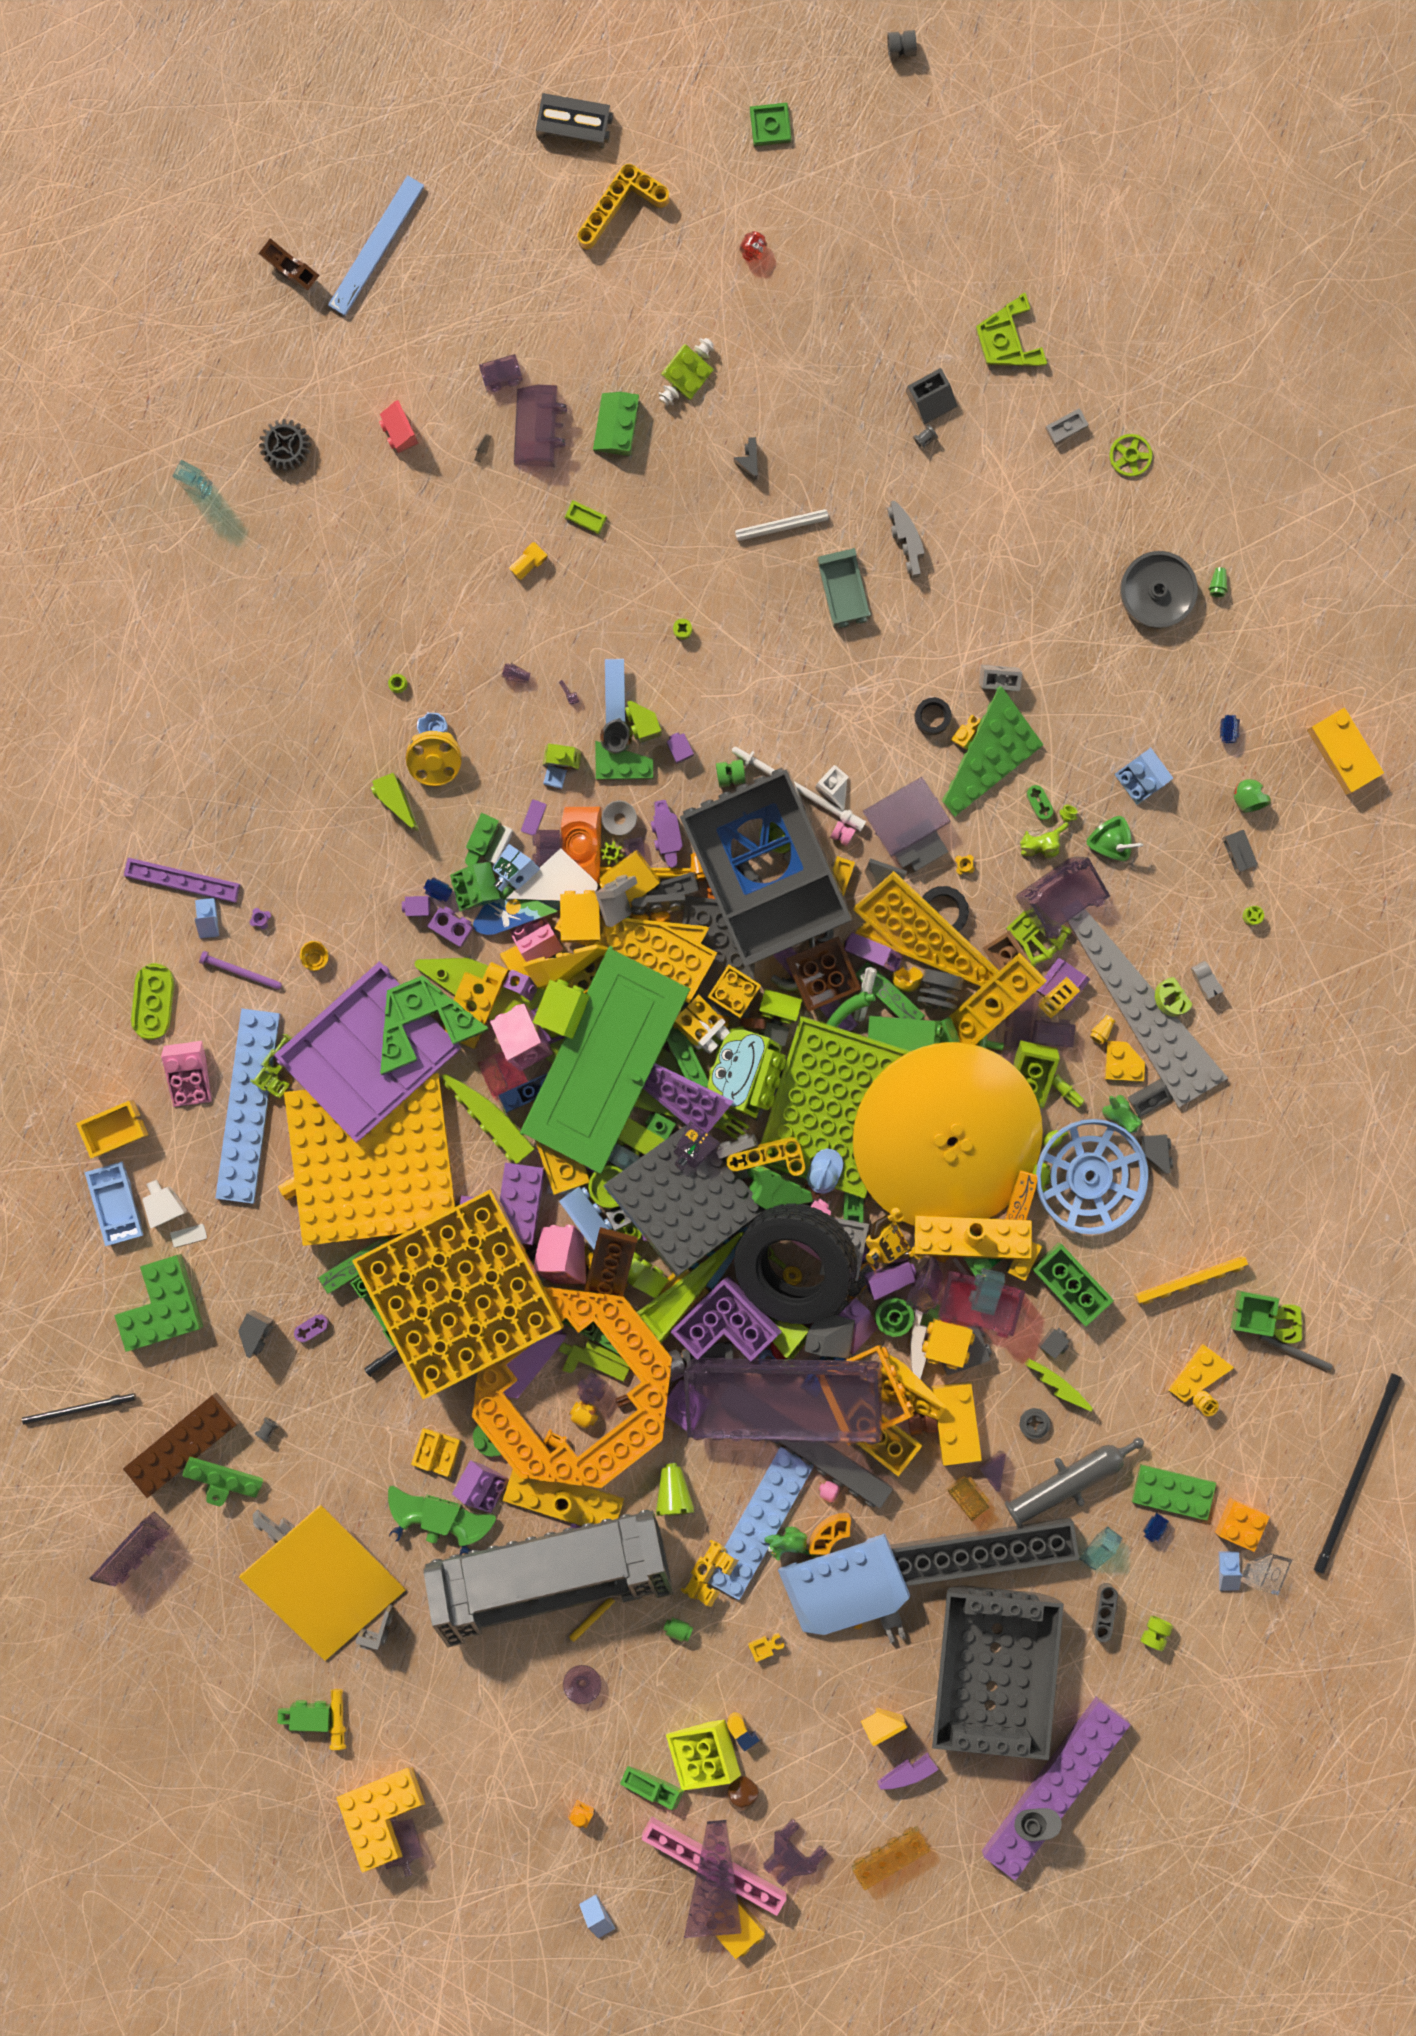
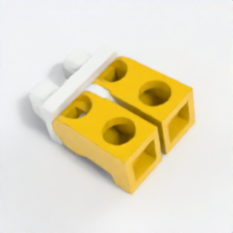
(700, 1023)

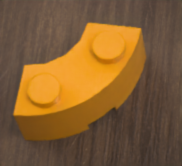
(829, 1532)

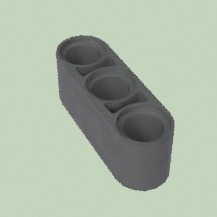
(1107, 1621)

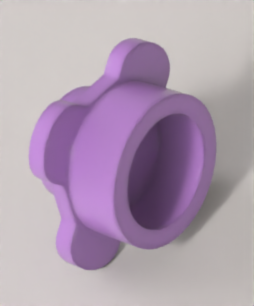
(255, 918)

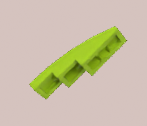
(1063, 1388)

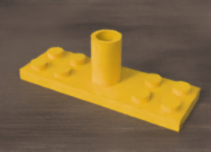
(996, 1000)
(953, 1238)
(583, 1506)

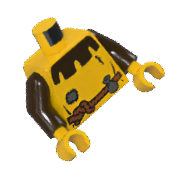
(887, 1241)

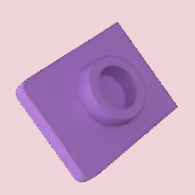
(525, 987)

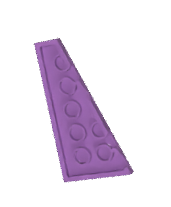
(686, 1098)

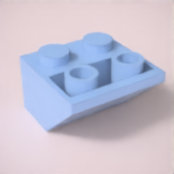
(1143, 776)

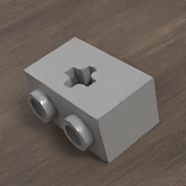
(994, 676)

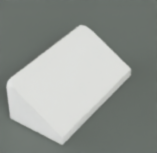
(499, 844)

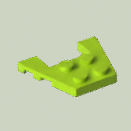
(1000, 338)

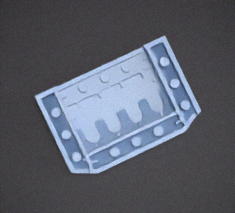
(845, 1587)

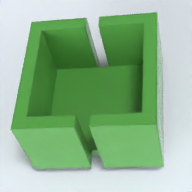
(1253, 1313)

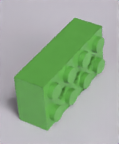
(1074, 1271)

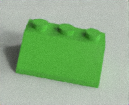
(616, 423)

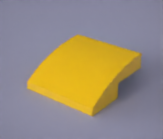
(436, 1452)

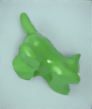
(1120, 1112)
(792, 1541)

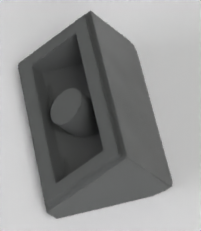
(1150, 1098)

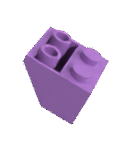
(480, 1486)

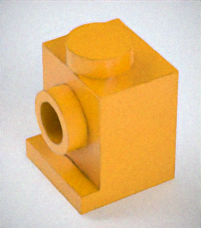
(581, 1814)

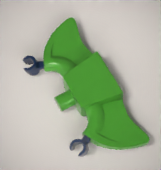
(437, 1517)

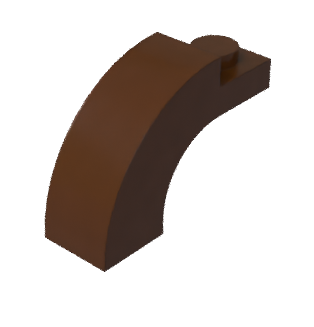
(288, 266)

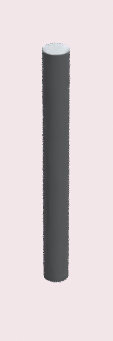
(1296, 1352)

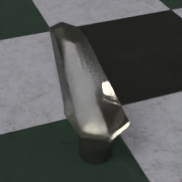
(482, 448)

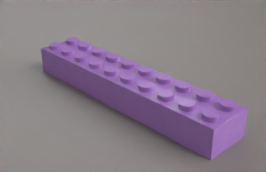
(1058, 1782)

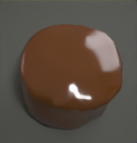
(742, 1794)

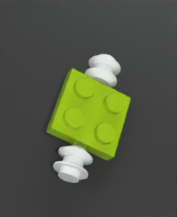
(687, 372)

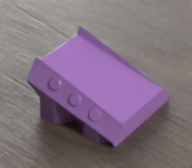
(1058, 972)

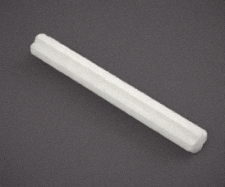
(781, 525)

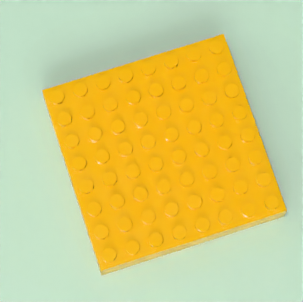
(374, 1186)
(458, 1293)

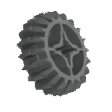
(299, 434)

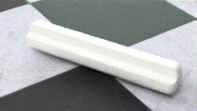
(867, 985)

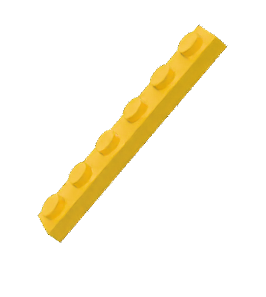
(1183, 1283)

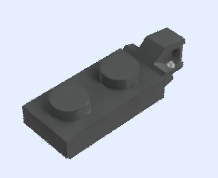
(682, 884)

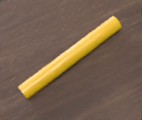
(591, 1619)

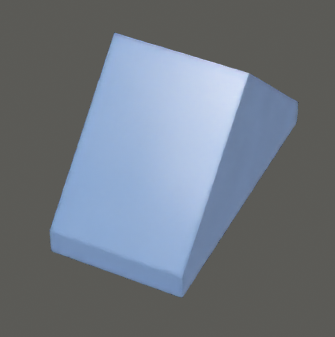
(596, 1916)

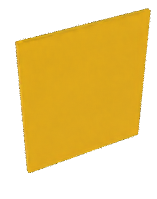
(322, 1582)

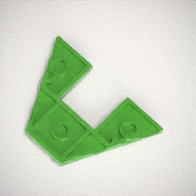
(412, 1002)

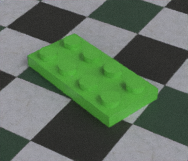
(1173, 1492)

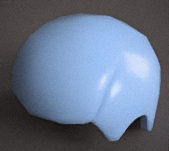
(432, 722)

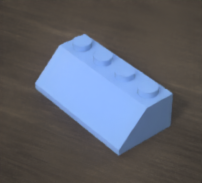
(585, 1214)

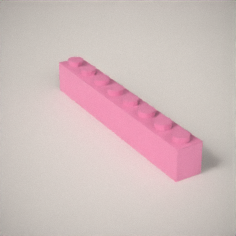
(689, 1851)

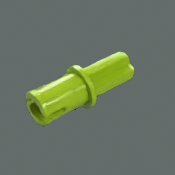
(1067, 1091)

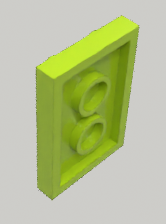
(768, 1079)

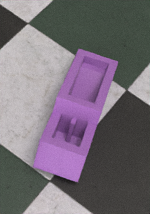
(908, 1773)

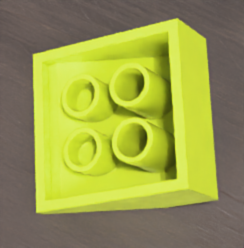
(703, 1755)

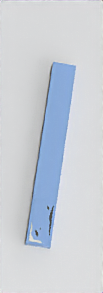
(376, 245)

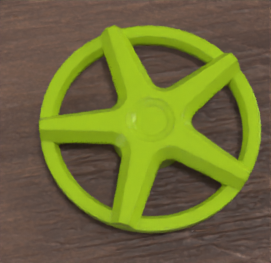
(1130, 455)

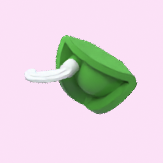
(1113, 839)

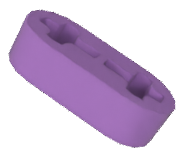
(308, 1324)

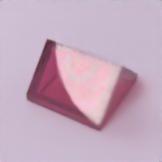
(500, 1074)

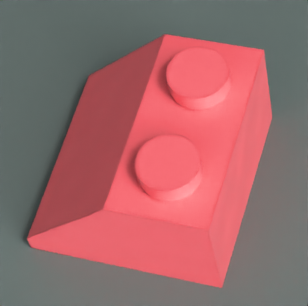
(398, 427)

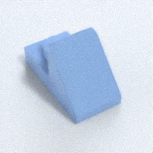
(206, 918)
(1229, 1571)

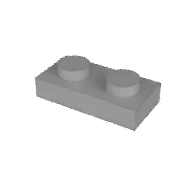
(1066, 426)

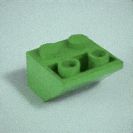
(474, 886)

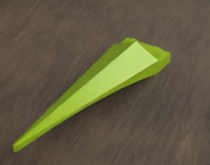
(668, 1308)

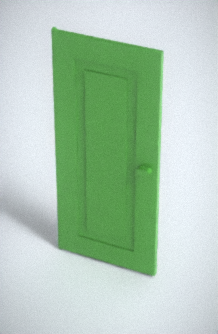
(606, 1061)

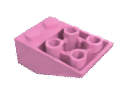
(186, 1073)

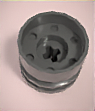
(940, 989)

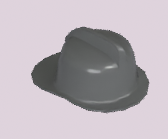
(1037, 1824)

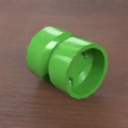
(736, 769)

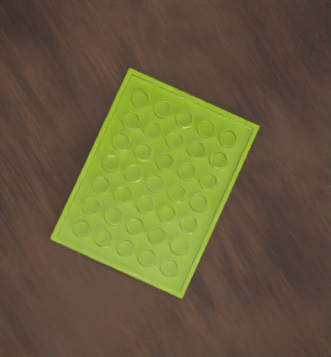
(822, 1093)

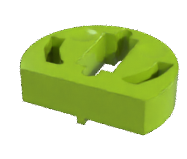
(1182, 1000)
(1281, 1333)

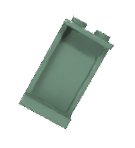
(843, 588)

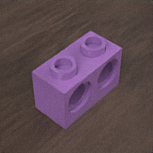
(448, 930)

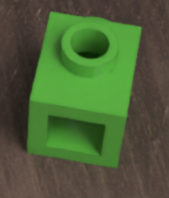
(660, 1125)

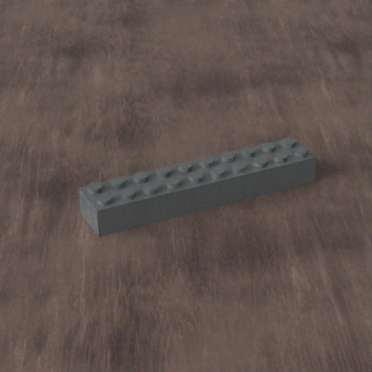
(986, 1551)

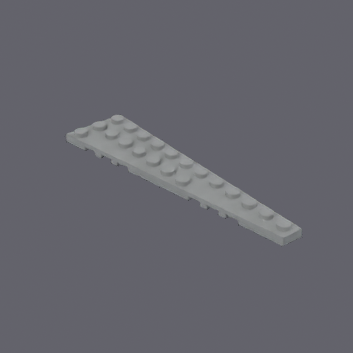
(1165, 1040)

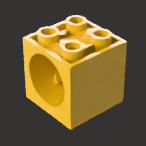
(734, 991)

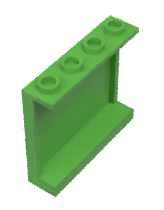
(905, 1033)

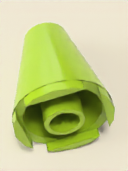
(673, 1492)

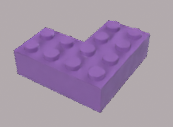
(521, 1198)
(728, 1313)

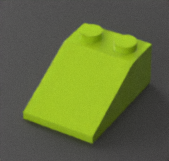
(391, 793)
(1038, 1067)

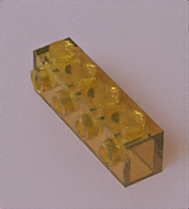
(890, 1858)

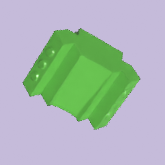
(772, 1190)

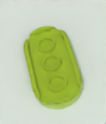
(152, 1001)

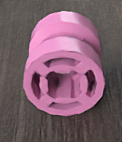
(845, 837)

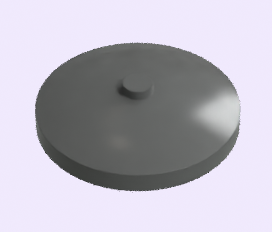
(1158, 589)

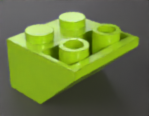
(645, 722)
(780, 1006)

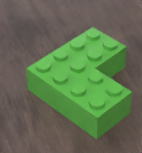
(171, 1309)

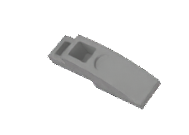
(906, 531)

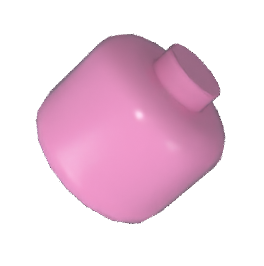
(829, 1491)

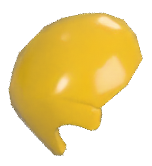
(314, 956)
(907, 979)

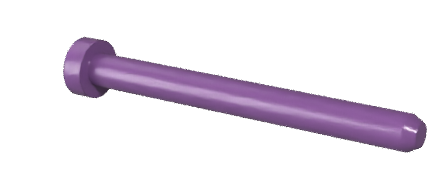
(205, 958)

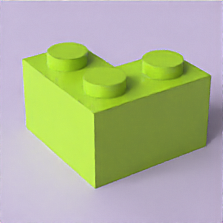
(645, 1277)

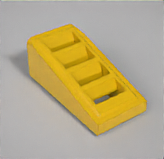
(1054, 992)

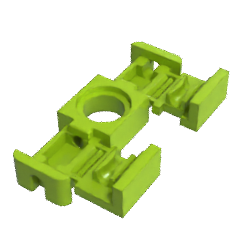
(267, 1078)

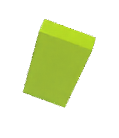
(585, 517)

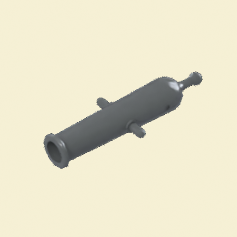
(1070, 1481)

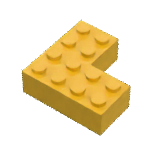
(369, 1813)

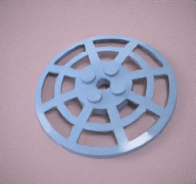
(1102, 1176)

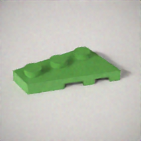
(622, 765)

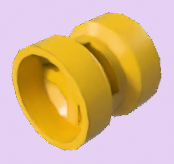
(1205, 1403)

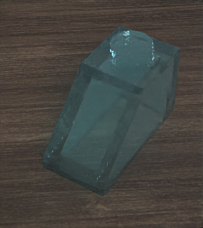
(1101, 1548)

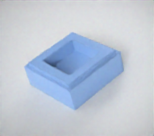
(555, 777)

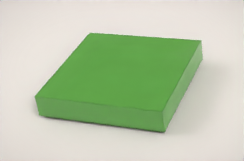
(770, 124)

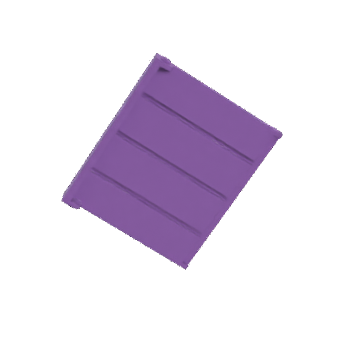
(342, 1055)

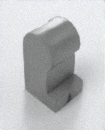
(1206, 980)

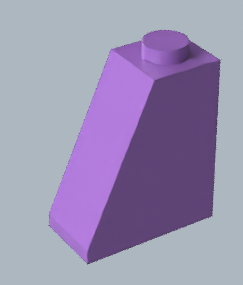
(873, 952)
(889, 1278)

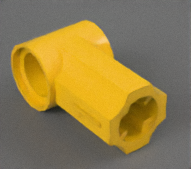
(532, 557)

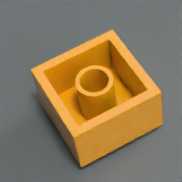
(1242, 1524)

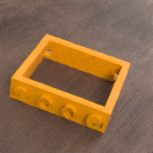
(898, 1387)

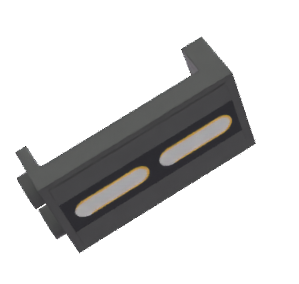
(574, 119)

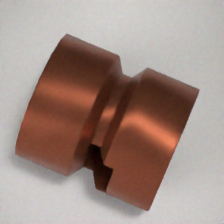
(921, 1423)

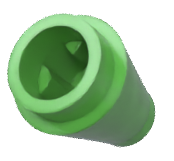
(1218, 584)

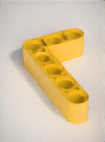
(617, 200)

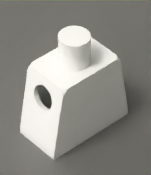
(162, 1204)

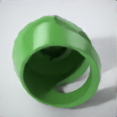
(1249, 796)

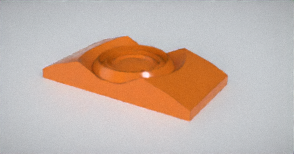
(583, 837)

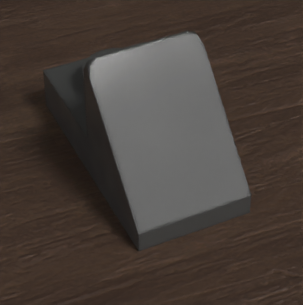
(749, 464)

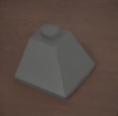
(878, 871)
(831, 1337)

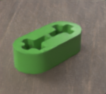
(1043, 800)

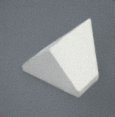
(834, 786)

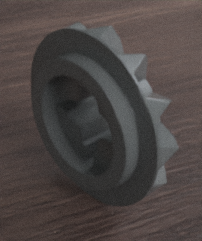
(1041, 1429)

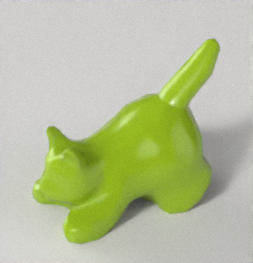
(1047, 843)

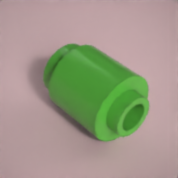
(678, 1629)

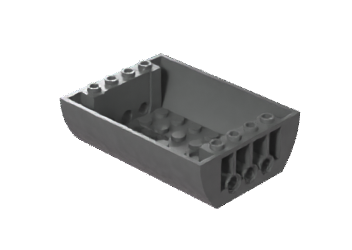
(1021, 1668)

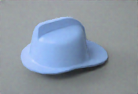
(825, 1171)

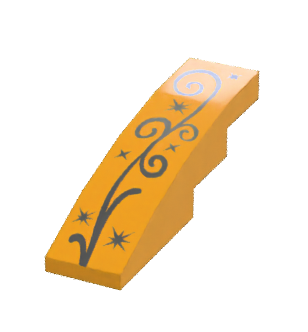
(1021, 1196)

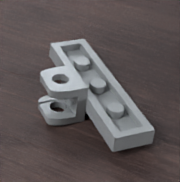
(274, 1531)

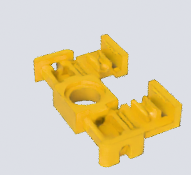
(713, 1556)

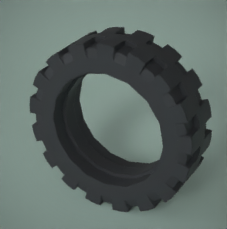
(957, 897)

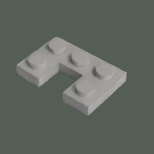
(858, 1234)

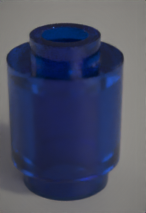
(1229, 729)
(437, 889)
(1155, 1528)

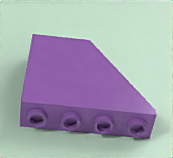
(531, 1361)

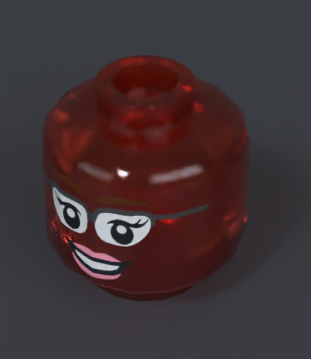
(753, 246)

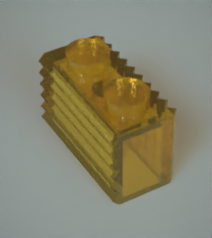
(968, 1498)

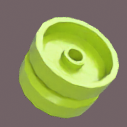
(596, 1186)

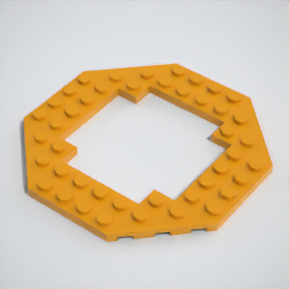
(619, 1446)

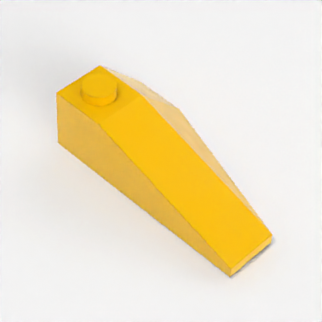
(563, 966)
(917, 1392)

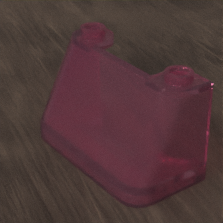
(956, 1305)

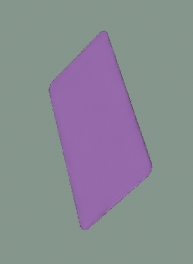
(533, 817)

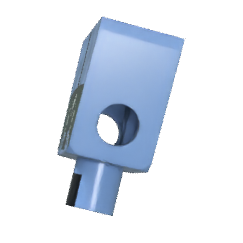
(513, 869)

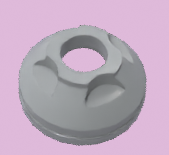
(615, 808)

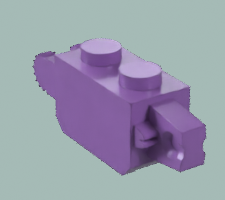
(668, 833)

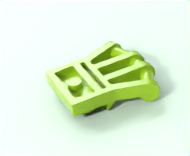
(1025, 930)

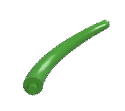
(849, 1006)

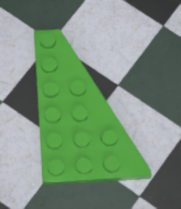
(998, 747)

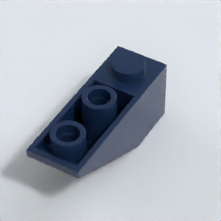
(521, 1094)

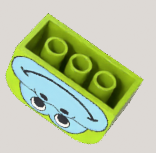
(738, 1068)

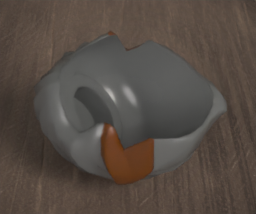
(616, 736)

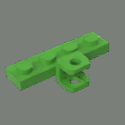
(221, 1480)

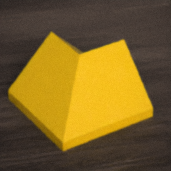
(883, 1725)

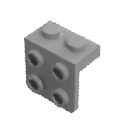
(614, 901)
(743, 1142)
(369, 1639)

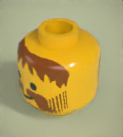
(583, 1414)

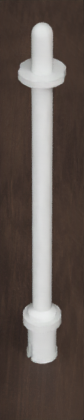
(845, 816)

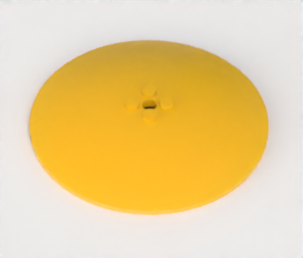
(938, 1096)

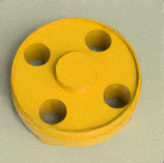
(433, 758)

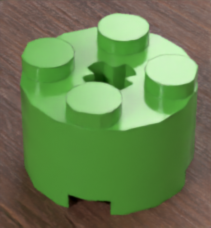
(904, 1320)

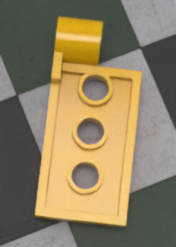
(492, 982)

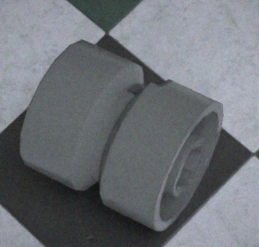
(901, 44)

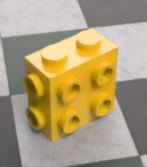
(947, 1343)

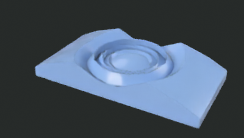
(114, 1203)

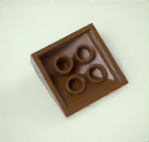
(823, 973)

